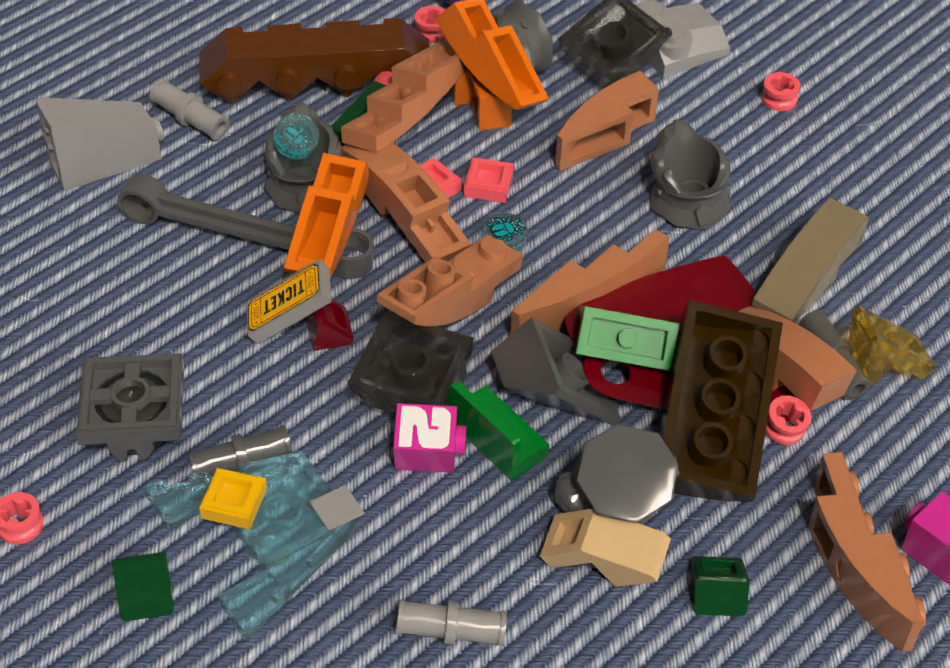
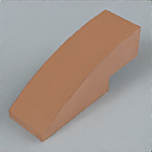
(607, 120)
(807, 364)

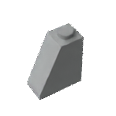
(97, 138)

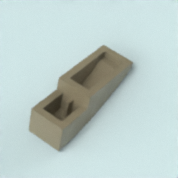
(812, 260)

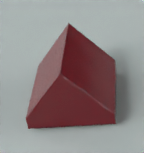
(329, 327)

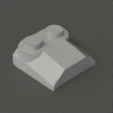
(694, 38)

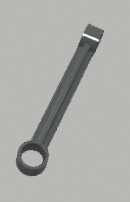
(229, 221)

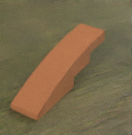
(414, 91)
(577, 285)

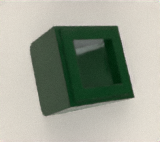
(143, 586)
(719, 586)

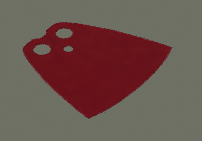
(665, 298)

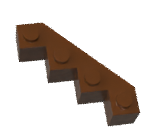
(293, 57)

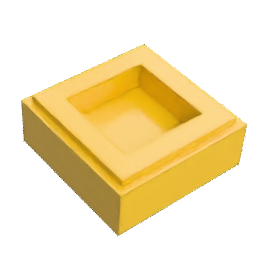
(233, 498)

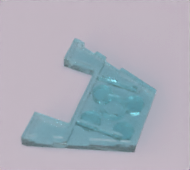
(284, 538)

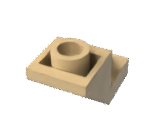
(618, 548)

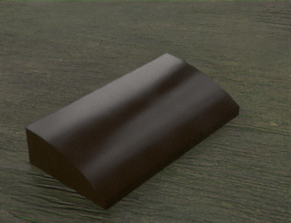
(719, 400)

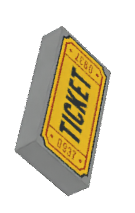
(288, 301)

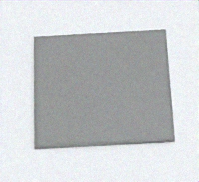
(337, 507)

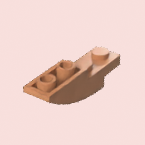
(413, 200)
(455, 288)
(862, 562)

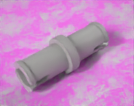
(189, 109)
(451, 622)

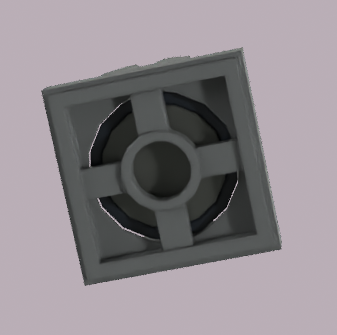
(131, 403)

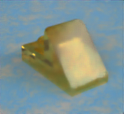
(884, 345)

